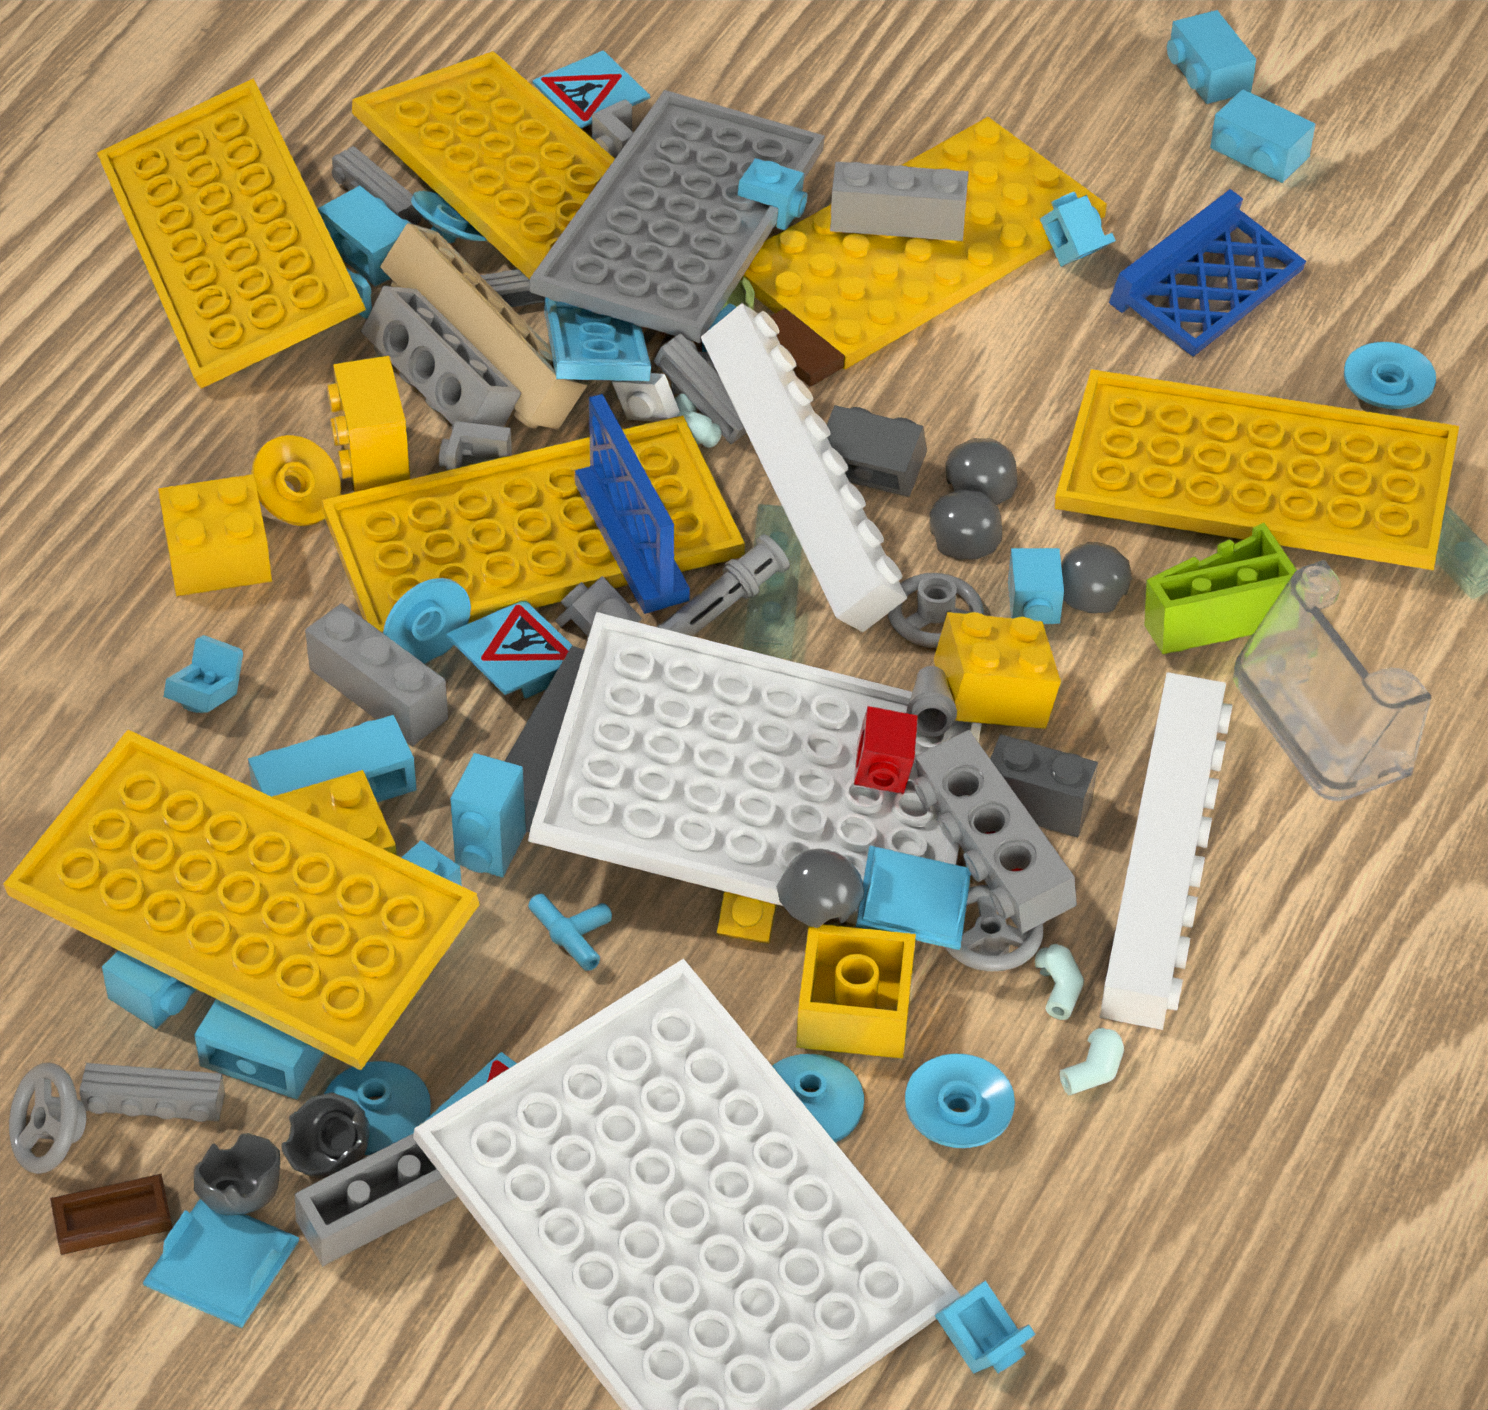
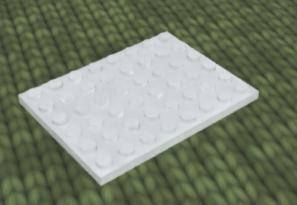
(722, 764)
(684, 1211)

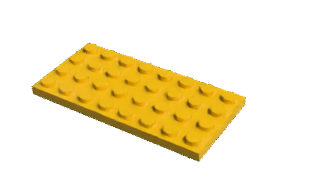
(490, 151)
(229, 233)
(879, 287)
(1246, 459)
(519, 525)
(243, 897)

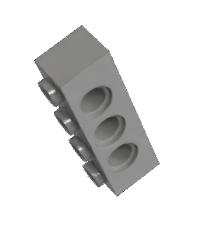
(438, 359)
(1026, 895)

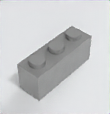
(898, 201)
(376, 673)
(369, 1199)

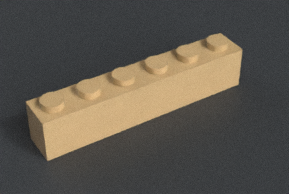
(433, 267)

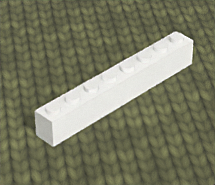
(804, 468)
(1163, 853)

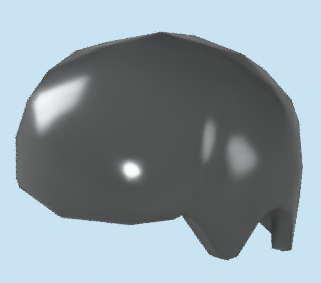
(983, 467)
(966, 524)
(1095, 577)
(820, 887)
(326, 1135)
(238, 1177)

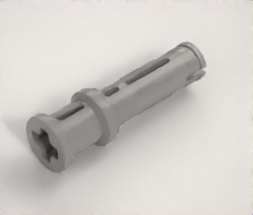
(739, 580)

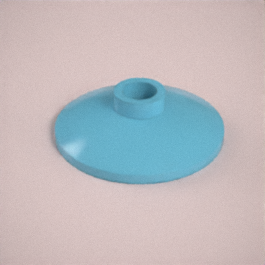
(444, 217)
(1389, 375)
(426, 615)
(965, 1084)
(839, 1096)
(402, 1103)

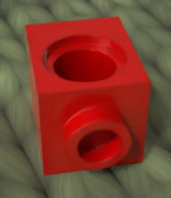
(885, 750)

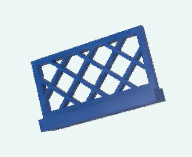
(1176, 256)
(630, 513)

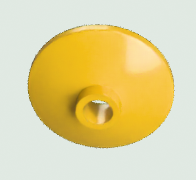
(306, 468)

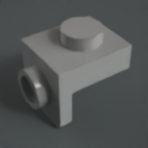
(613, 127)
(474, 444)
(602, 598)

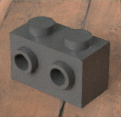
(878, 449)
(1048, 782)

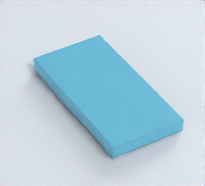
(594, 345)

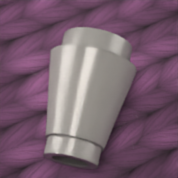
(932, 702)

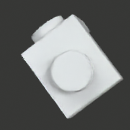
(647, 399)

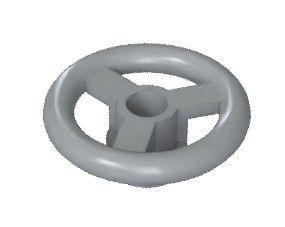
(935, 598)
(989, 942)
(51, 1118)

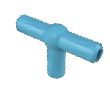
(568, 931)

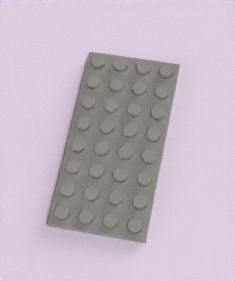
(666, 221)

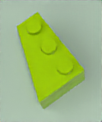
(1217, 596)

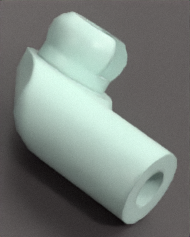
(700, 425)
(1068, 980)
(1101, 1063)

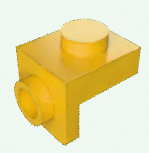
(746, 918)

